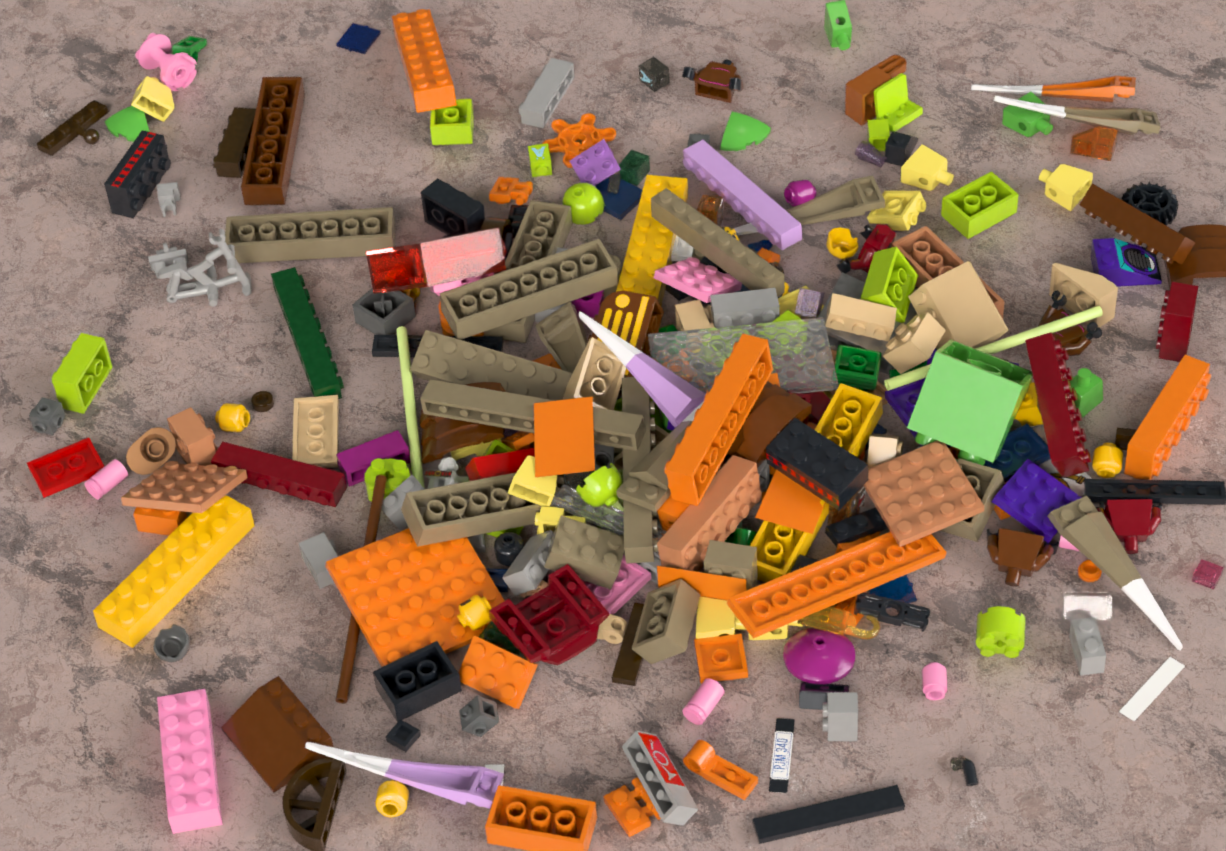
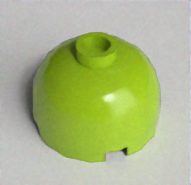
(585, 202)
(601, 487)

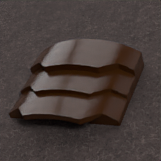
(1205, 259)
(767, 418)
(445, 434)

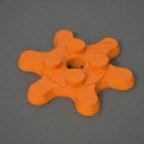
(570, 133)

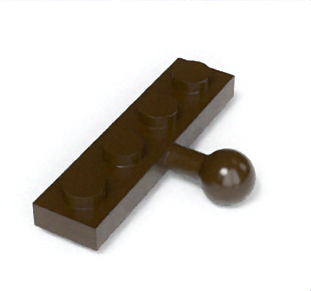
(74, 127)

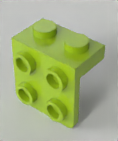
(893, 103)

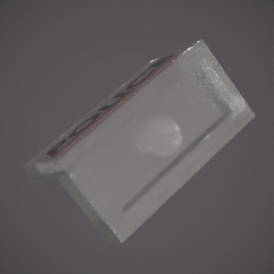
(1086, 605)

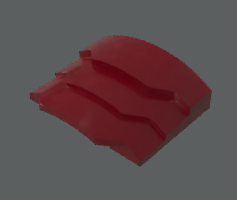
(554, 621)

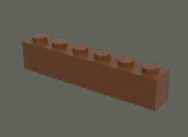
(1137, 224)

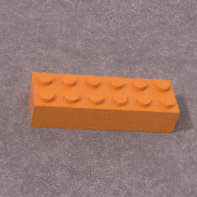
(1167, 419)

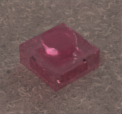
(1207, 574)

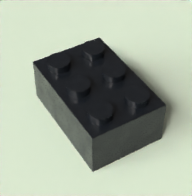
(450, 209)
(417, 681)

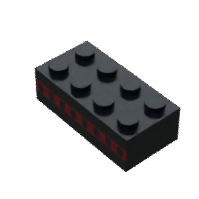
(137, 174)
(817, 464)

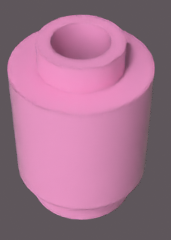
(934, 681)

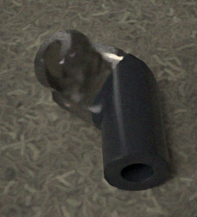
(966, 766)

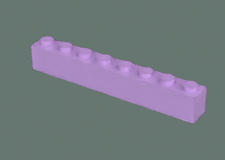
(742, 195)

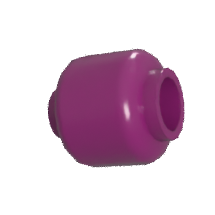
(799, 192)

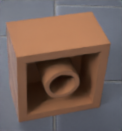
(192, 437)

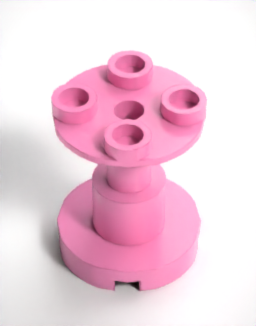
(175, 69)

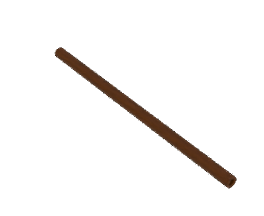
(354, 629)

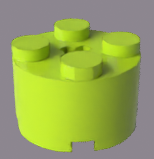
(393, 469)
(1000, 632)

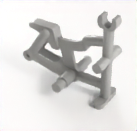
(207, 282)

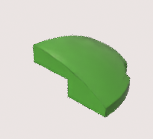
(128, 123)
(743, 131)

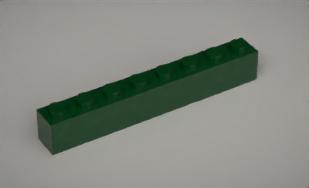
(306, 334)

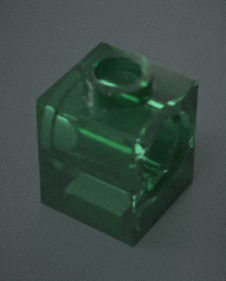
(634, 167)

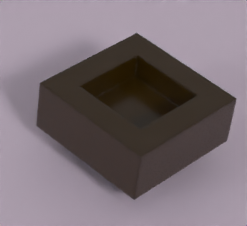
(1123, 437)

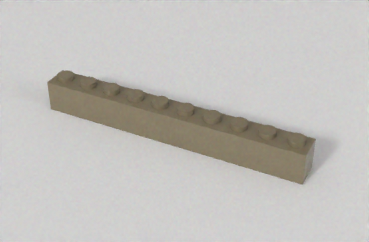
(517, 412)
(638, 521)

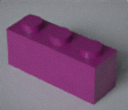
(358, 459)

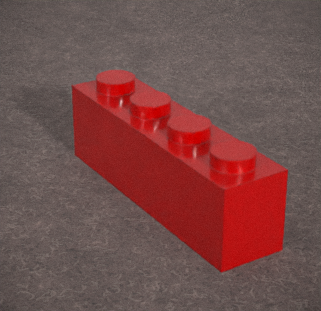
(497, 464)

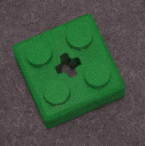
(857, 367)

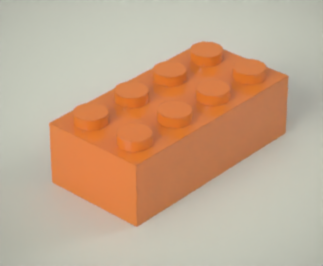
(540, 821)

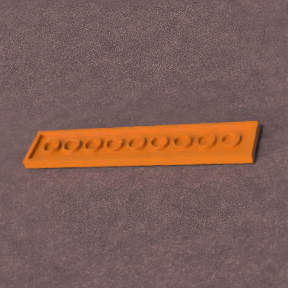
(831, 581)

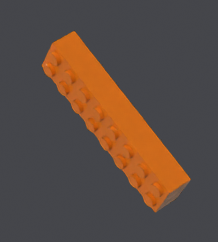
(423, 60)
(719, 419)

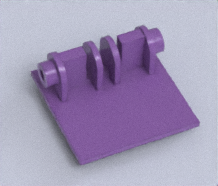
(595, 164)

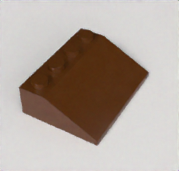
(274, 732)

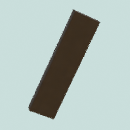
(628, 661)

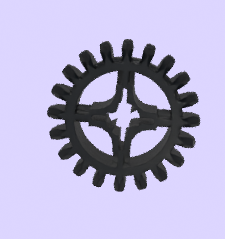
(1153, 201)

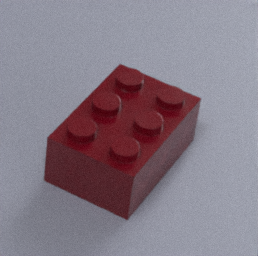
(1177, 321)

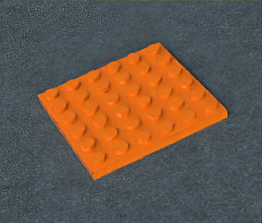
(412, 593)

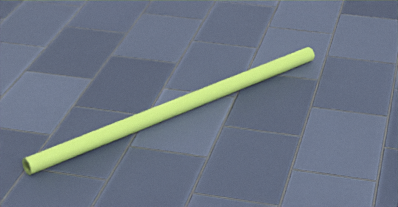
(1004, 344)
(409, 403)

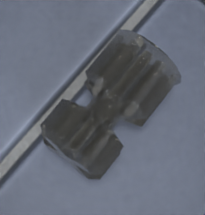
(614, 182)

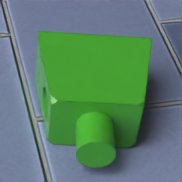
(838, 33)
(1027, 121)
(1088, 390)

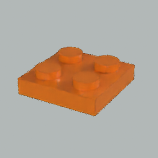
(721, 658)

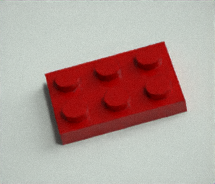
(65, 467)

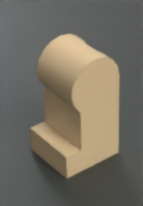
(612, 629)

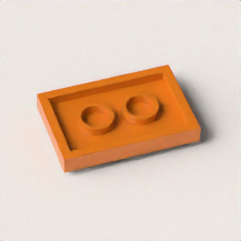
(496, 672)

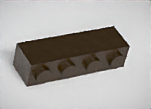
(235, 143)

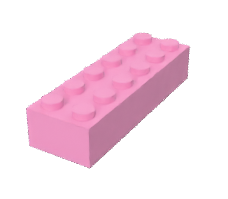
(189, 761)

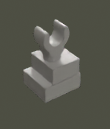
(167, 196)

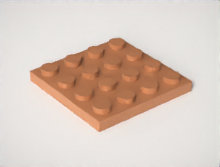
(184, 487)
(922, 492)

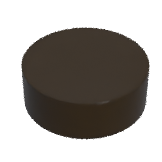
(262, 401)

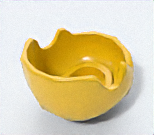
(841, 243)

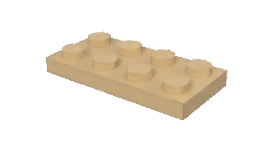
(316, 430)

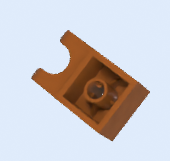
(860, 90)

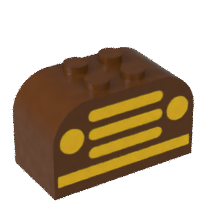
(631, 318)

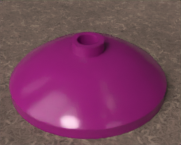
(818, 656)

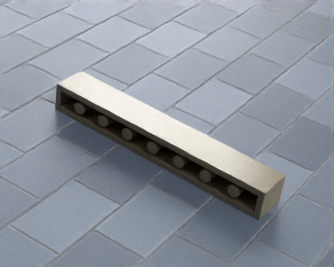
(715, 243)

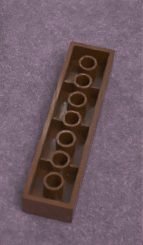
(273, 141)

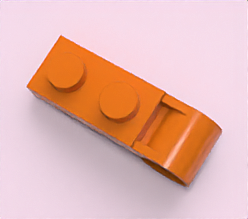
(704, 762)

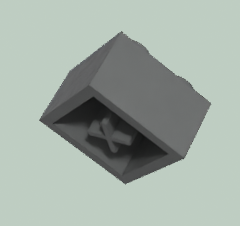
(383, 311)

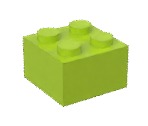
(453, 124)

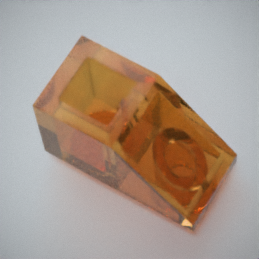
(1095, 143)

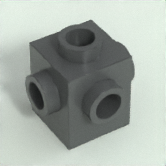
(47, 416)
(479, 716)

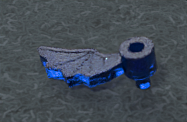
(758, 245)

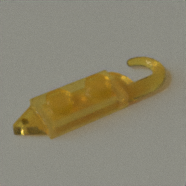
(840, 623)

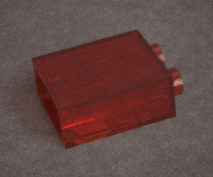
(436, 260)

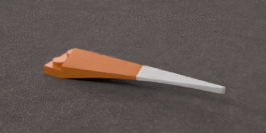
(1094, 90)

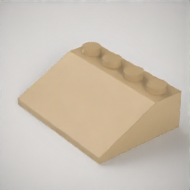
(960, 307)

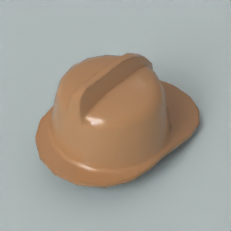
(151, 451)

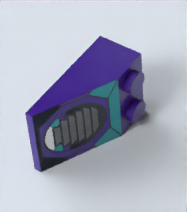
(1124, 263)

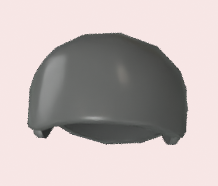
(172, 644)

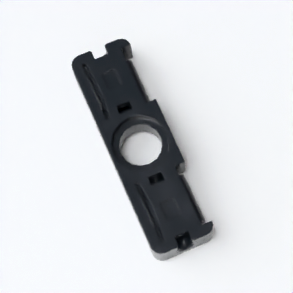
(876, 606)

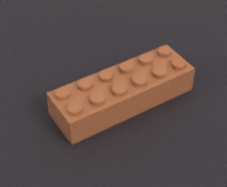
(933, 258)
(720, 511)

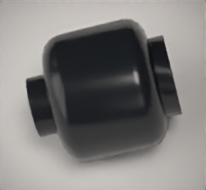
(507, 547)

